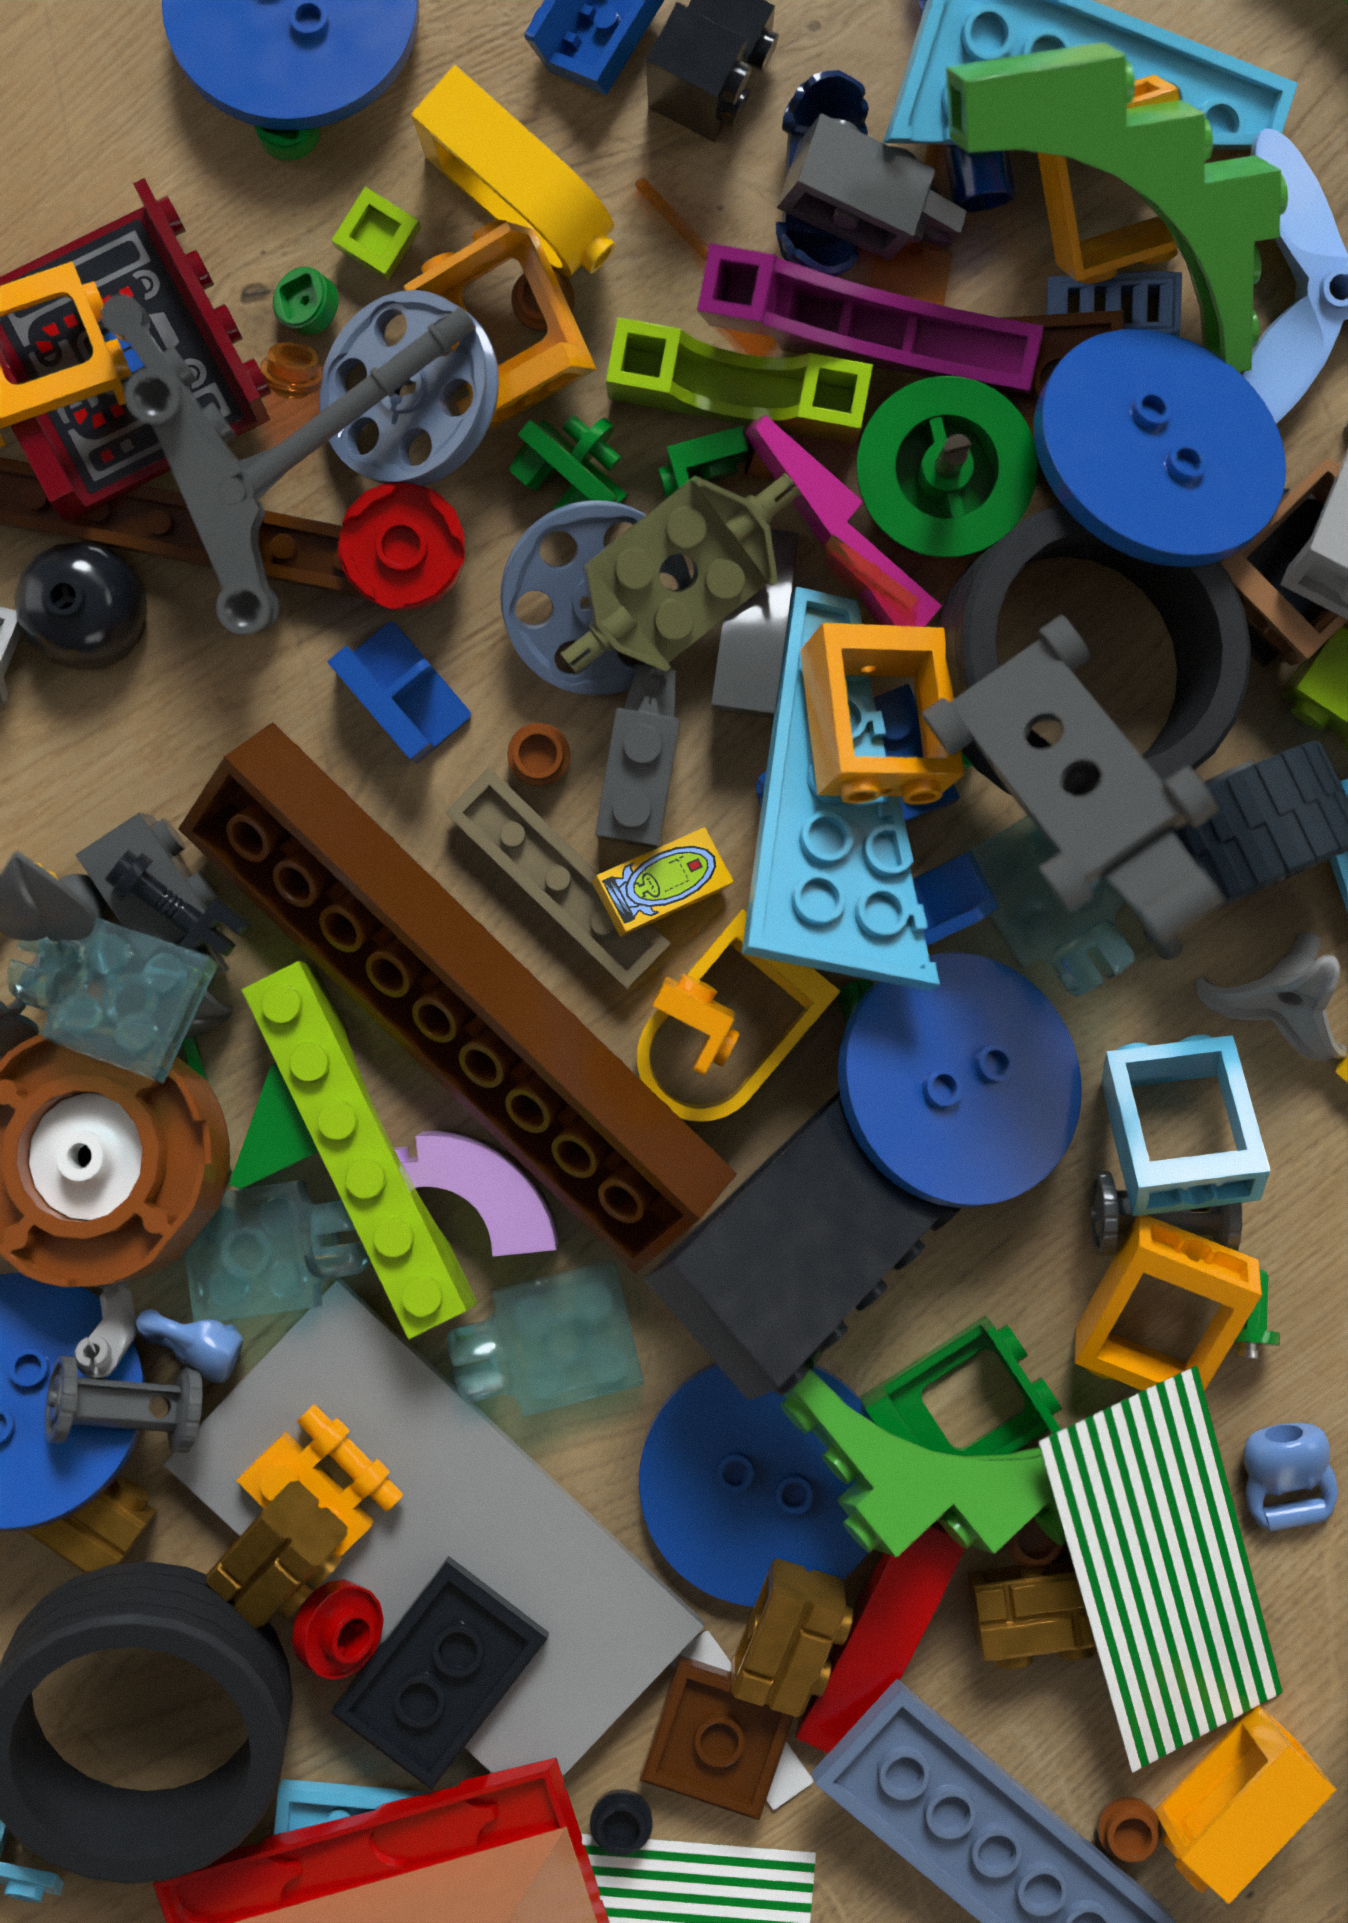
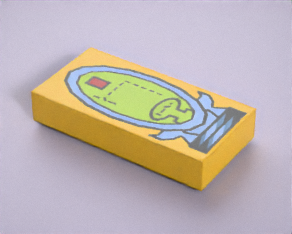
(662, 881)

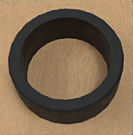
(1194, 602)
(124, 1831)

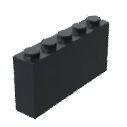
(793, 1255)

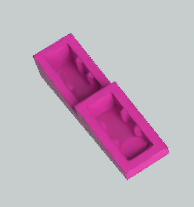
(826, 509)

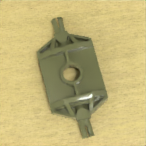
(730, 560)

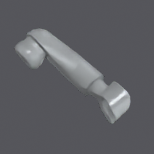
(113, 1335)

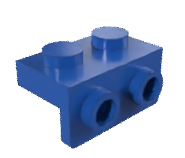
(589, 37)

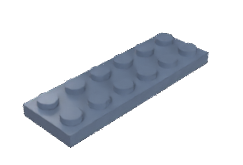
(973, 1822)

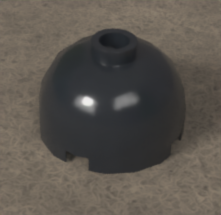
(104, 615)

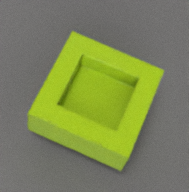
(376, 233)

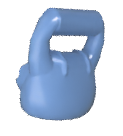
(200, 1345)
(1284, 1461)

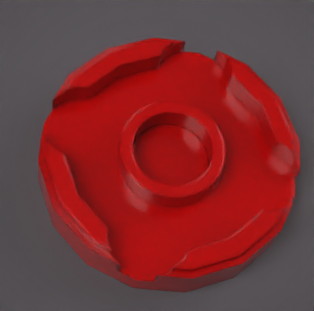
(402, 546)

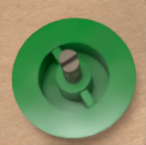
(947, 466)

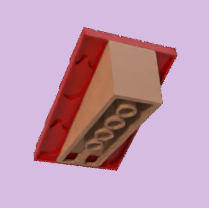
(510, 1863)

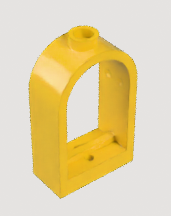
(512, 173)
(798, 981)

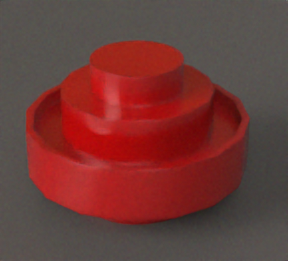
(337, 1629)

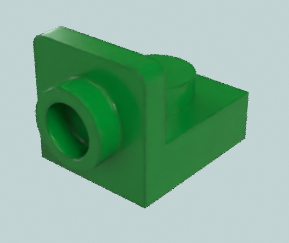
(709, 456)

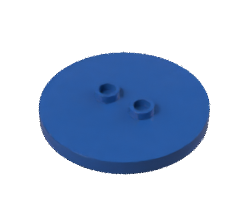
(291, 58)
(1159, 447)
(961, 1085)
(41, 1478)
(741, 1486)

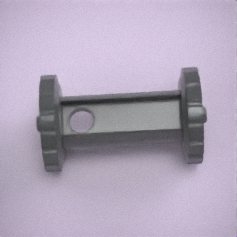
(1113, 1217)
(122, 1404)

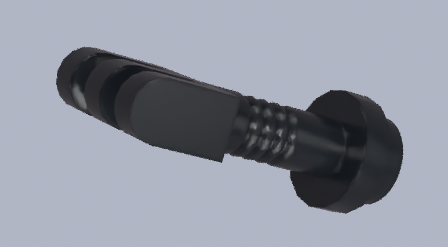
(131, 876)

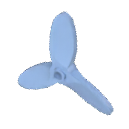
(1305, 332)

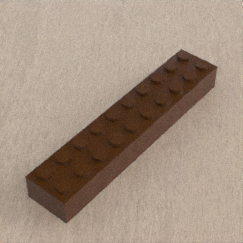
(454, 998)

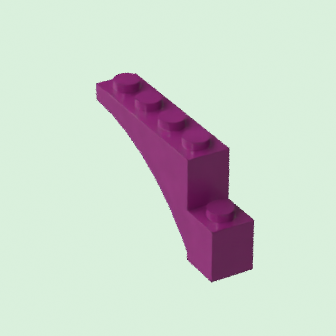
(863, 324)

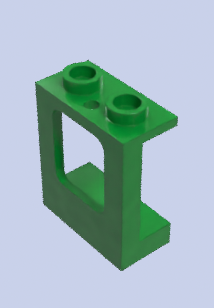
(900, 1411)

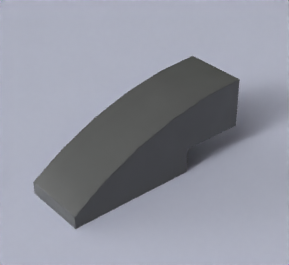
(755, 641)

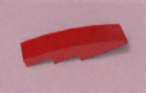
(882, 1636)

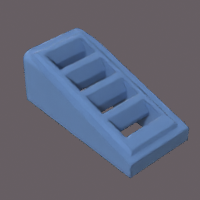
(1138, 284)

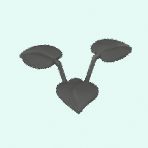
(65, 908)

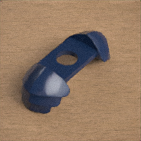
(839, 98)

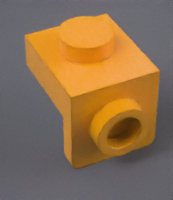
(694, 1005)

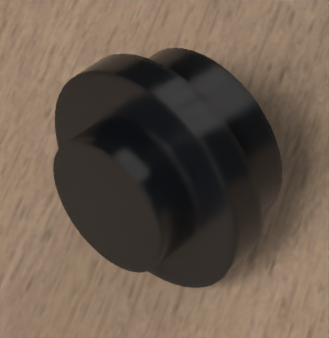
(621, 1822)

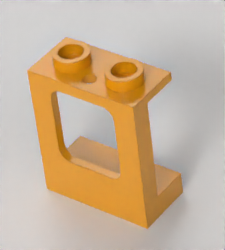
(547, 365)
(72, 384)

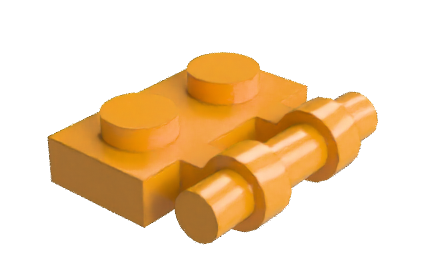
(290, 1462)

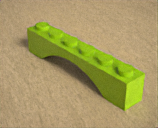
(374, 1187)

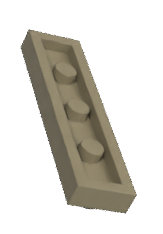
(551, 874)

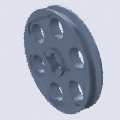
(428, 408)
(565, 586)

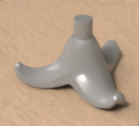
(1290, 995)

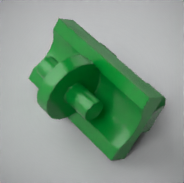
(549, 451)

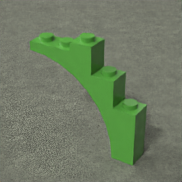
(1076, 108)
(907, 1487)

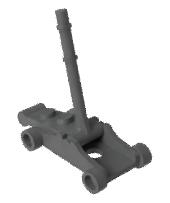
(219, 486)
(1087, 790)

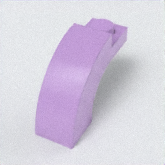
(491, 1182)

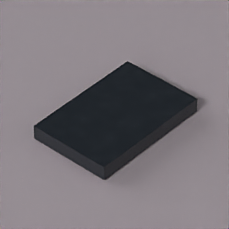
(439, 1672)

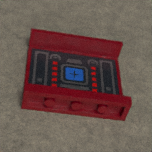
(94, 445)

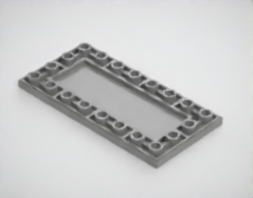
(463, 1498)

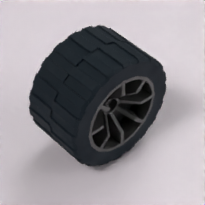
(1269, 822)

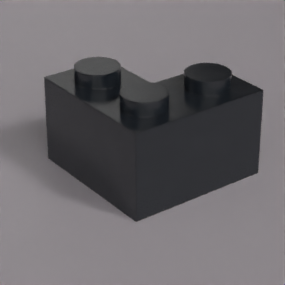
(706, 60)

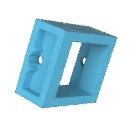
(1189, 1180)

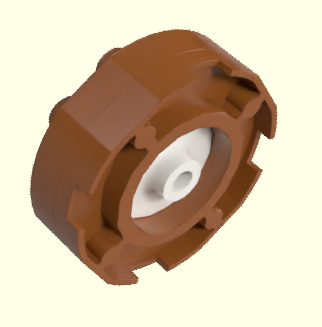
(104, 1165)

